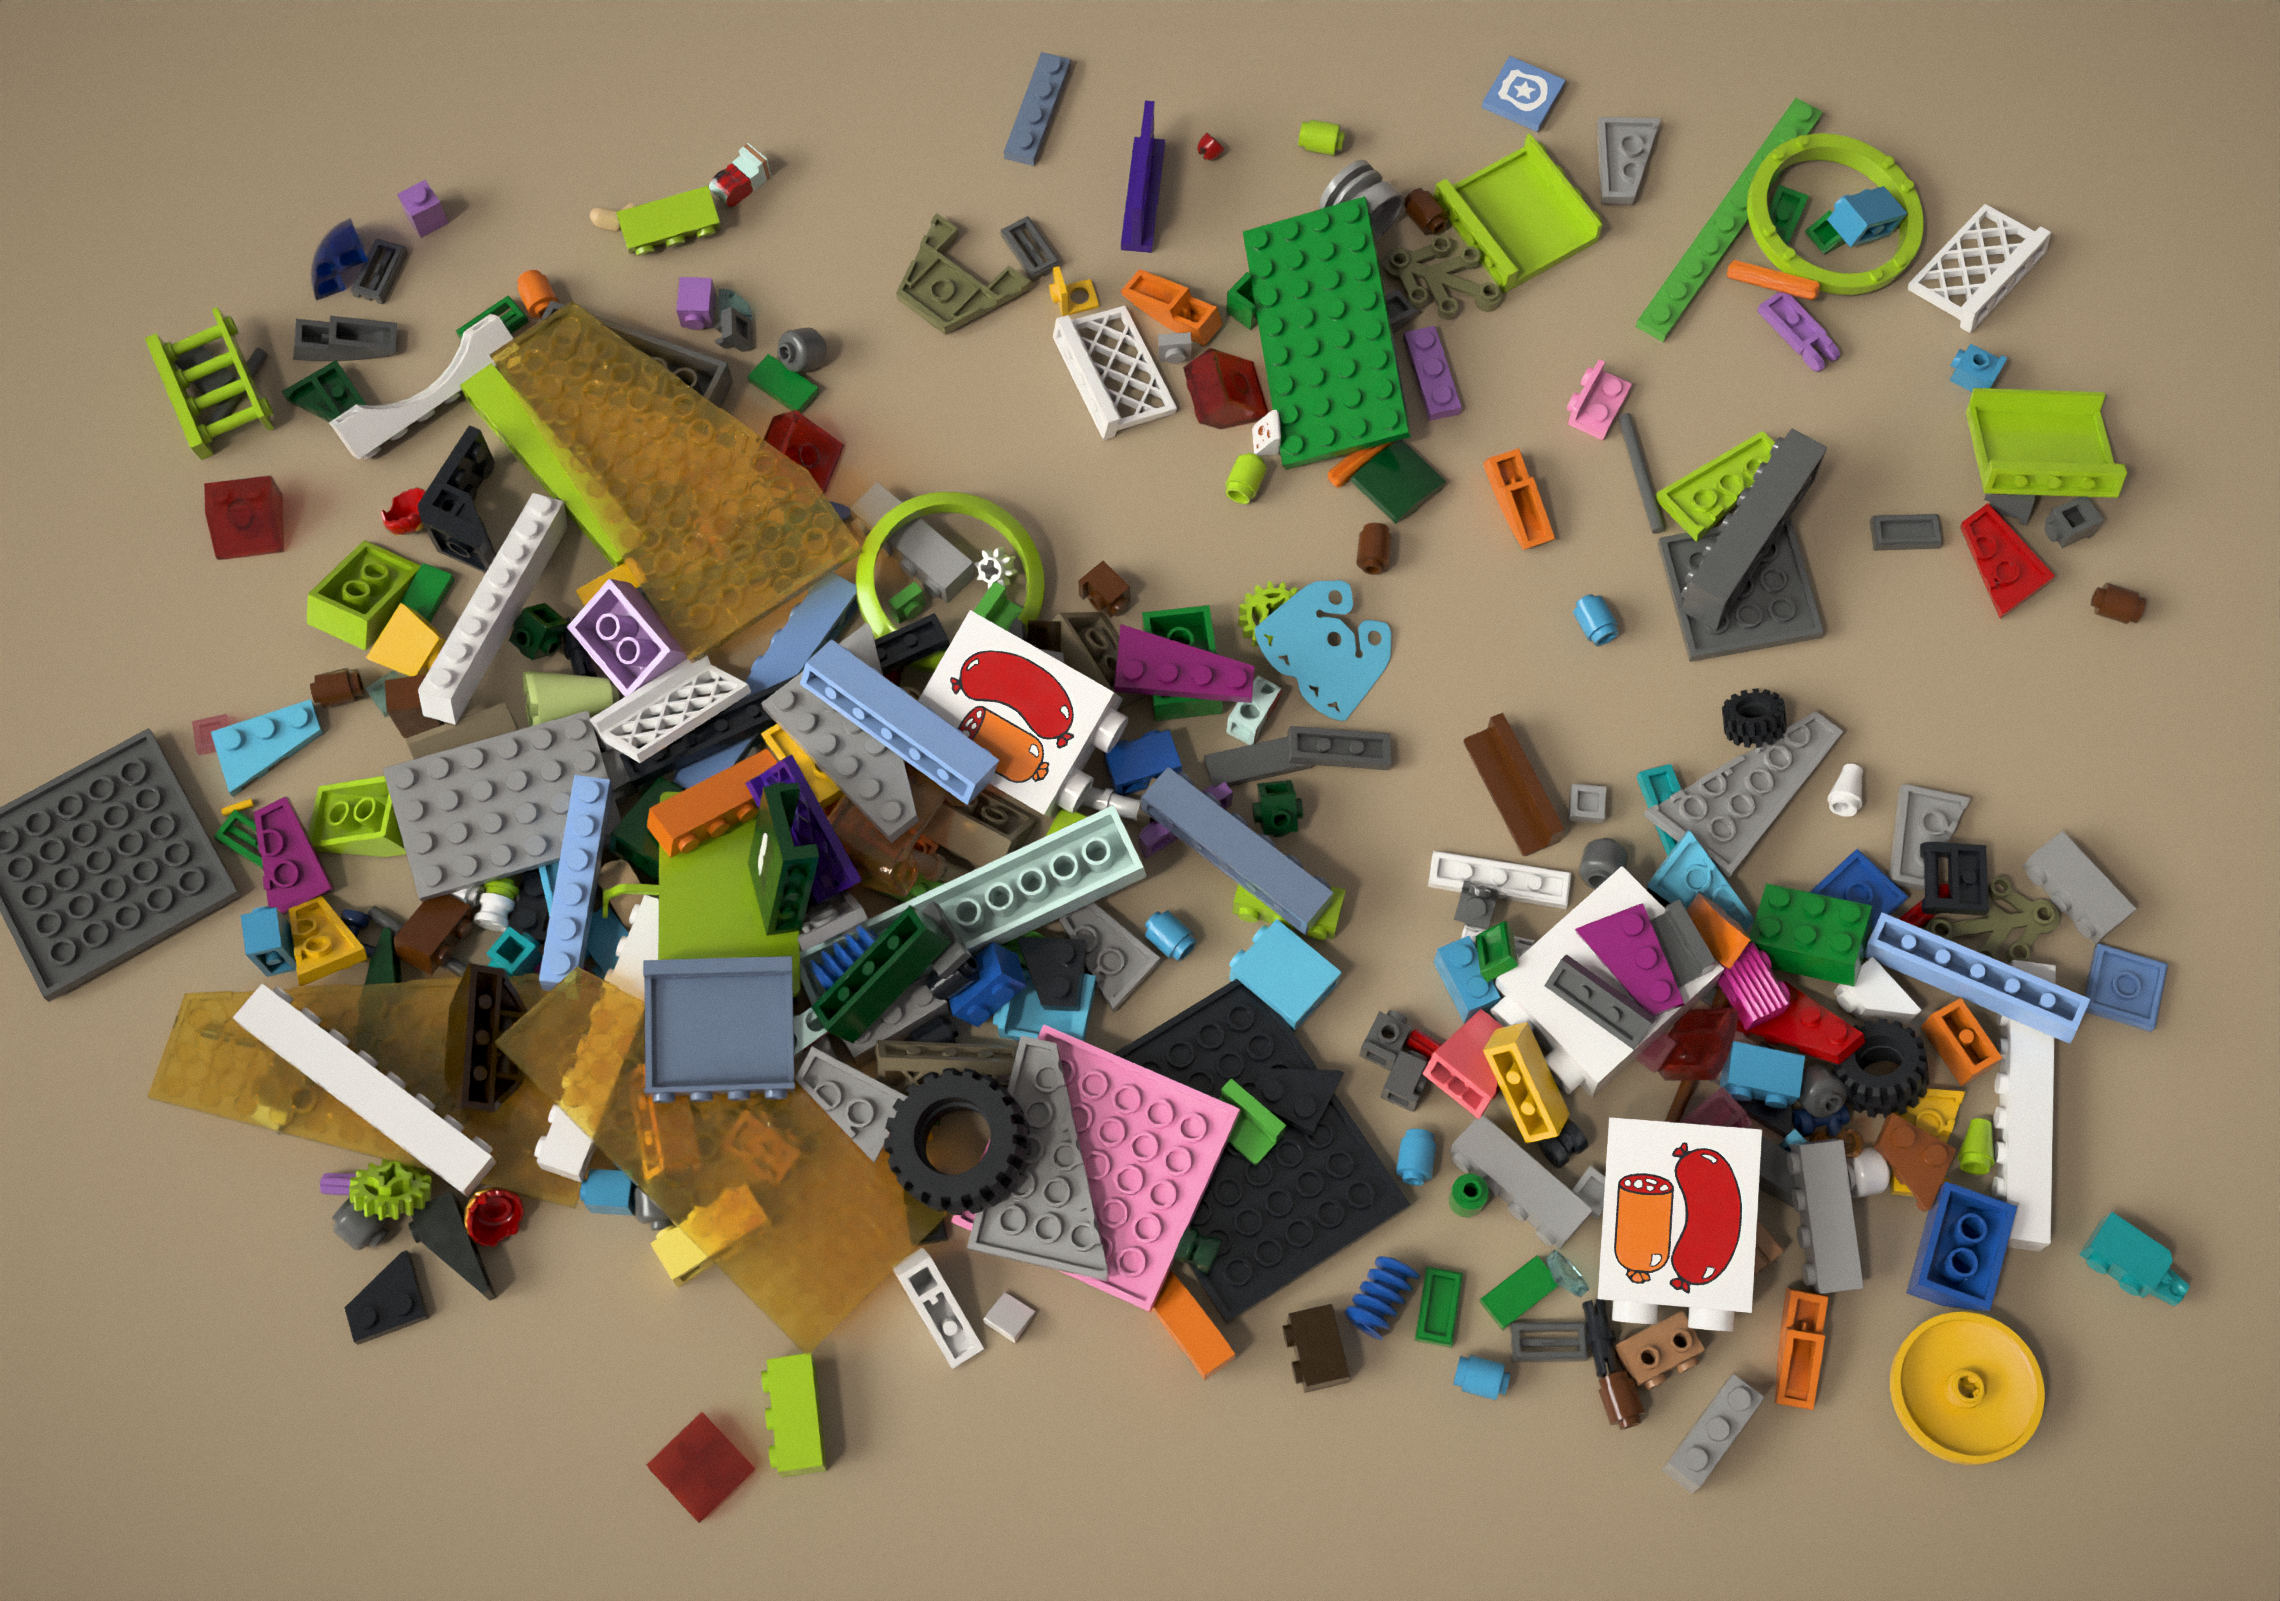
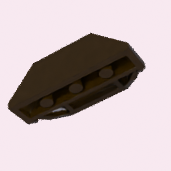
(479, 1013)

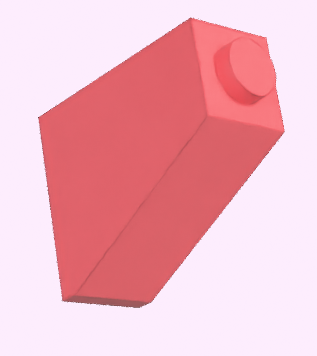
(1462, 1067)

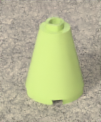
(562, 695)

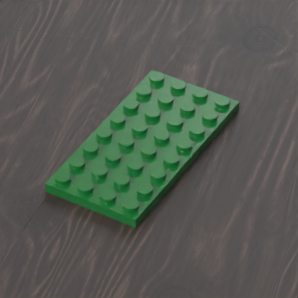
(1326, 333)

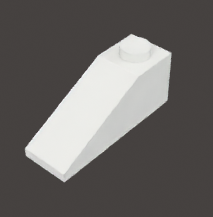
(937, 1307)

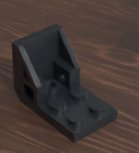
(449, 507)

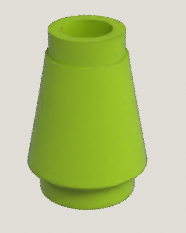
(1977, 1148)

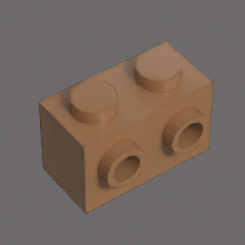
(1659, 1351)

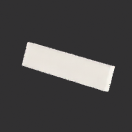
(1511, 880)

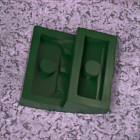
(1398, 481)

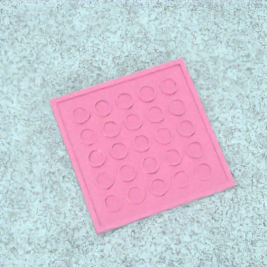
(1145, 1158)

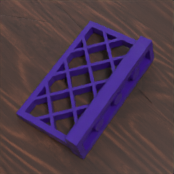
(1143, 187)
(809, 828)

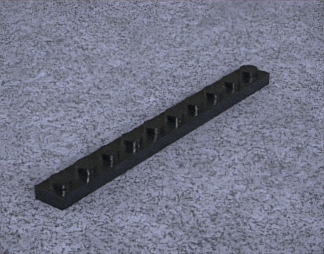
(749, 717)

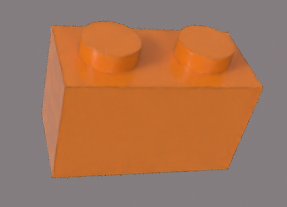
(1961, 1042)

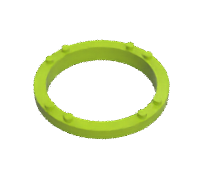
(1866, 160)
(944, 503)

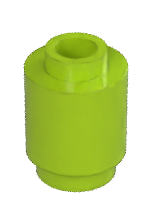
(1321, 137)
(1245, 478)

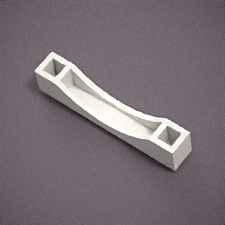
(369, 426)

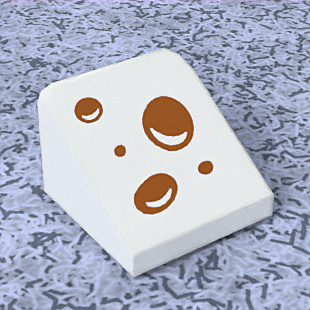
(1267, 435)

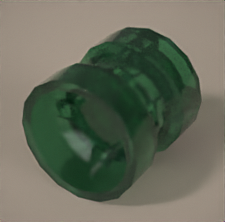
(1205, 1253)

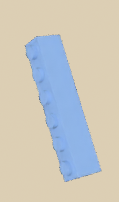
(899, 721)
(576, 879)
(1977, 978)

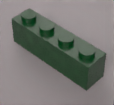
(881, 974)

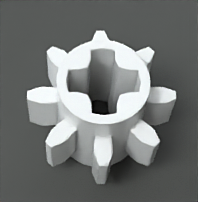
(991, 563)

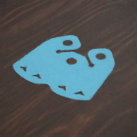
(1310, 656)

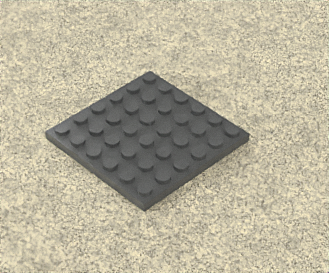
(105, 865)

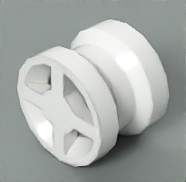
(494, 912)

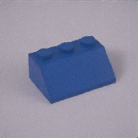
(1962, 1249)

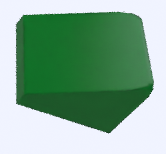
(1824, 234)

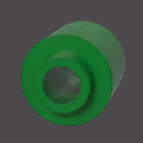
(1463, 1204)

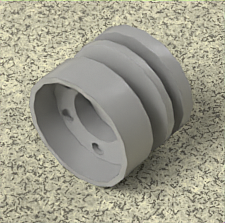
(1362, 180)

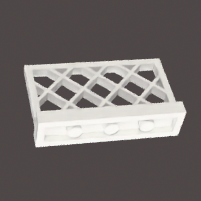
(2004, 276)
(1091, 384)
(651, 704)

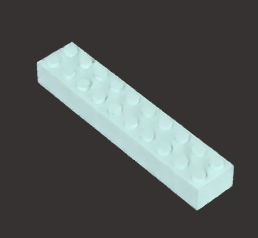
(1017, 889)

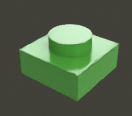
(907, 603)

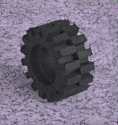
(1754, 718)

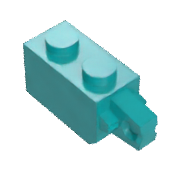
(2133, 1260)

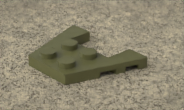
(944, 291)

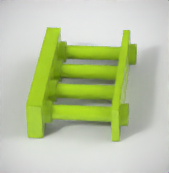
(188, 407)

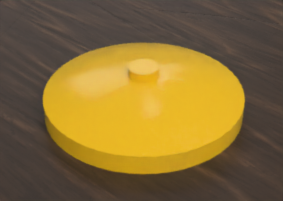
(1967, 1388)

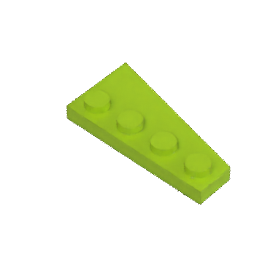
(1713, 489)

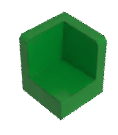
(1241, 302)

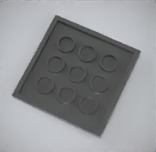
(1768, 613)

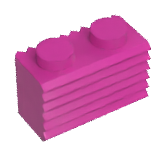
(1753, 988)

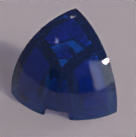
(336, 252)

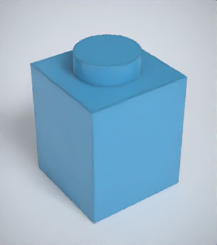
(608, 1192)

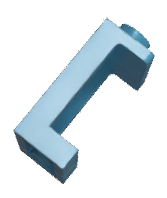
(1285, 973)
(1026, 1016)

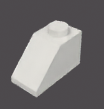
(1876, 996)

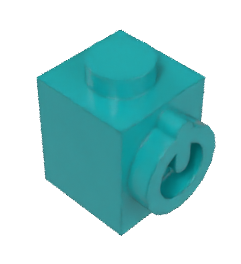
(515, 953)

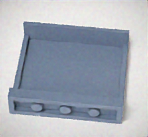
(718, 1028)

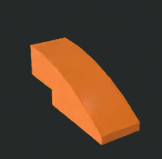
(1173, 306)
(1518, 499)
(1719, 931)
(1192, 1328)
(1800, 1348)

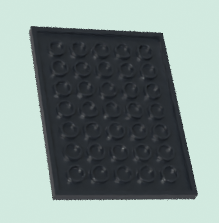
(1306, 1193)

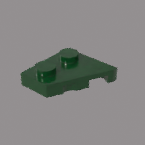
(325, 392)

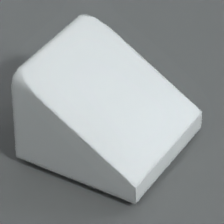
(1009, 1317)

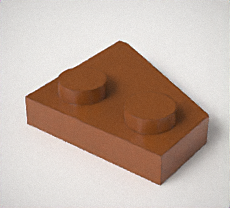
(1914, 1158)

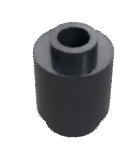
(956, 982)
(935, 1031)

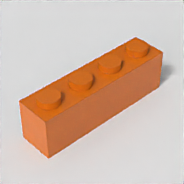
(708, 806)

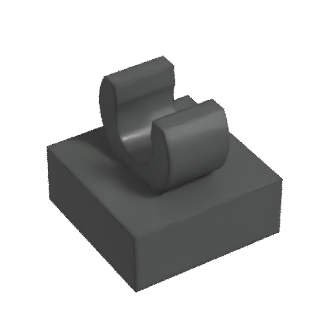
(735, 330)

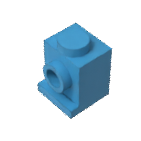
(1976, 368)

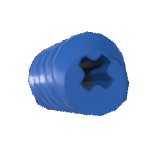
(835, 966)
(1379, 1294)

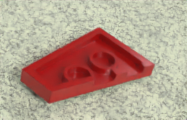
(2004, 560)
(1810, 1029)

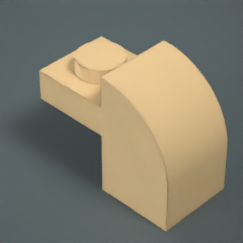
(619, 873)

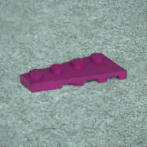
(1174, 669)

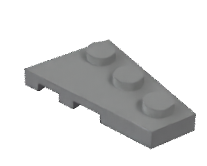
(1622, 155)
(1921, 818)
(831, 917)
(1112, 952)
(850, 1099)

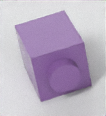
(423, 208)
(696, 302)

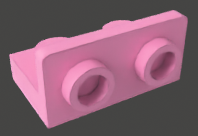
(1598, 402)

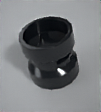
(1560, 1148)

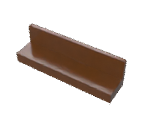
(1514, 786)

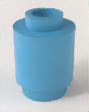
(1596, 619)
(1170, 935)
(1416, 1157)
(1481, 1377)

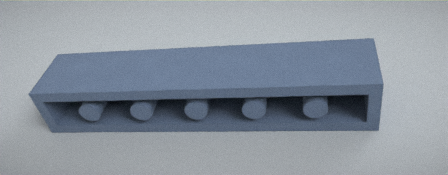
(1237, 850)

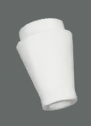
(1847, 792)

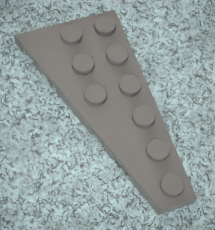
(1744, 796)

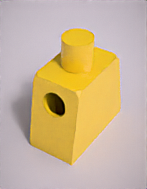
(407, 643)

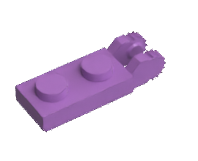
(1798, 329)

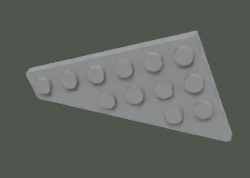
(847, 754)
(1051, 1211)

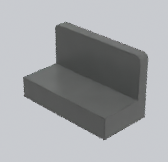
(1682, 944)

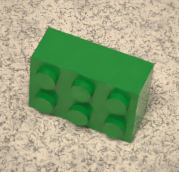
(1193, 628)
(1812, 934)

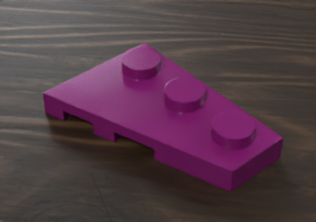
(288, 858)
(1634, 956)

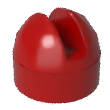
(1211, 146)

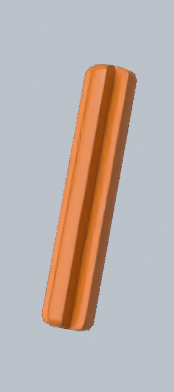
(1773, 280)
(1352, 463)

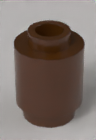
(1426, 212)
(1374, 548)
(2118, 603)
(337, 687)
(1621, 1400)

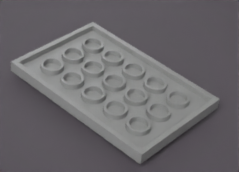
(493, 804)

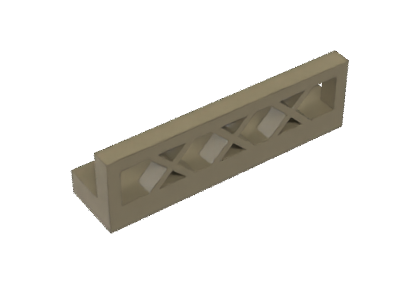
(936, 1056)

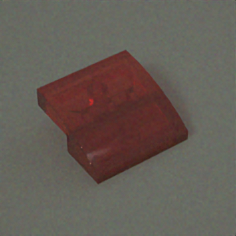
(1702, 1044)
(700, 1467)

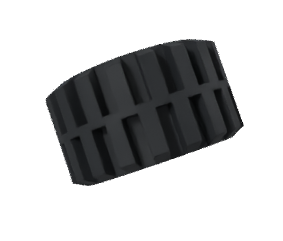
(1885, 1092)

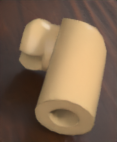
(607, 218)

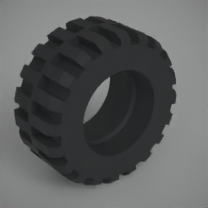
(920, 1113)

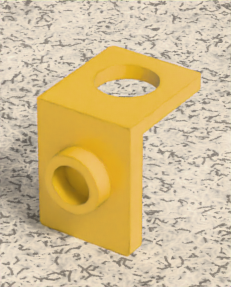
(1061, 294)

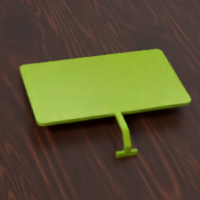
(711, 903)

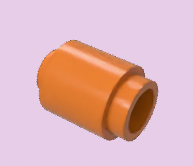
(535, 292)

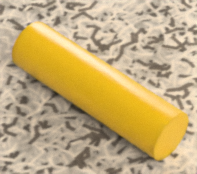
(238, 806)

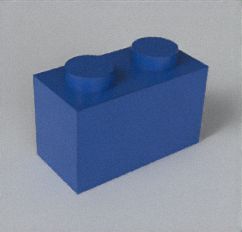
(1138, 761)
(997, 984)

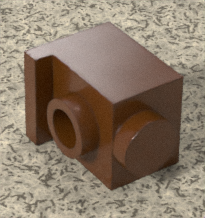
(1105, 590)

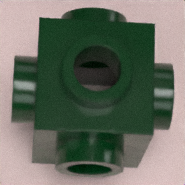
(538, 631)
(1277, 808)

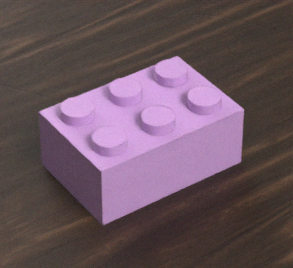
(626, 636)

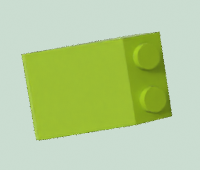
(360, 594)
(356, 819)

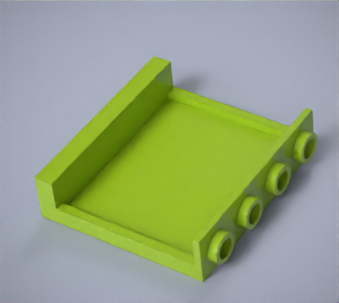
(1520, 215)
(2042, 443)

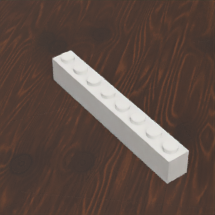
(492, 609)
(365, 1089)
(2025, 1124)
(566, 1147)

